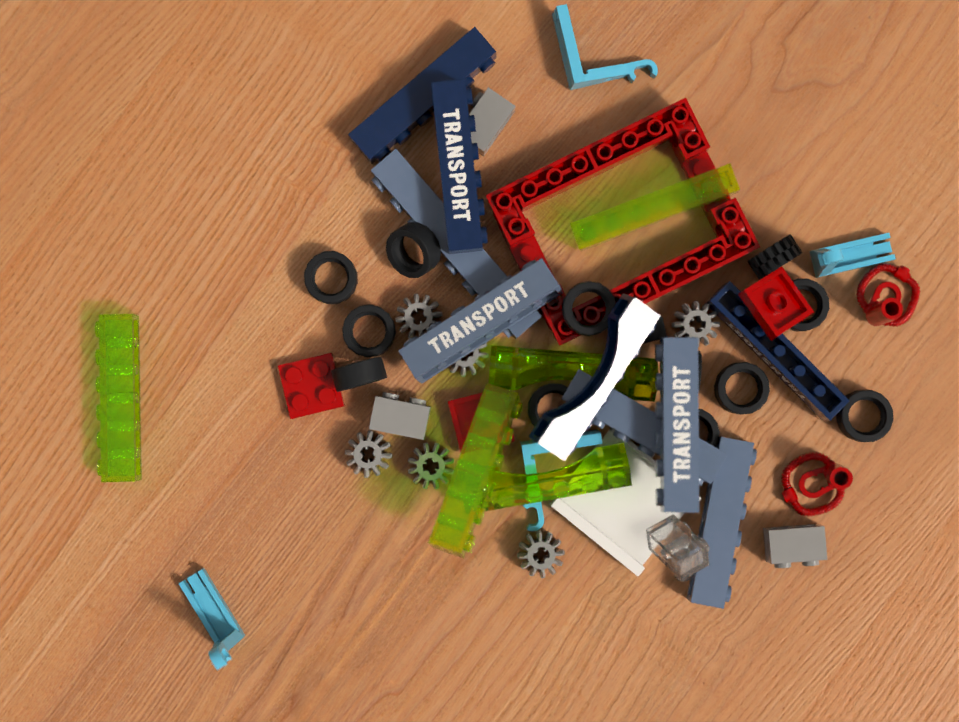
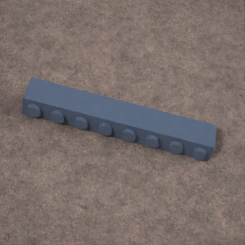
(425, 207)

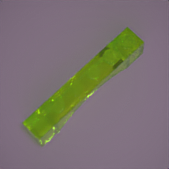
(519, 367)
(598, 471)

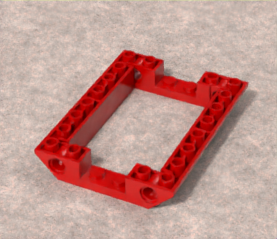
(672, 124)

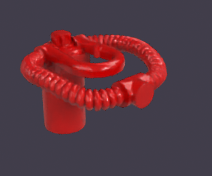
(889, 310)
(835, 475)

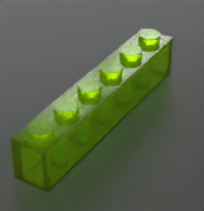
(655, 207)
(119, 398)
(475, 471)

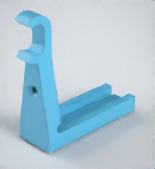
(572, 62)
(851, 255)
(530, 448)
(214, 616)

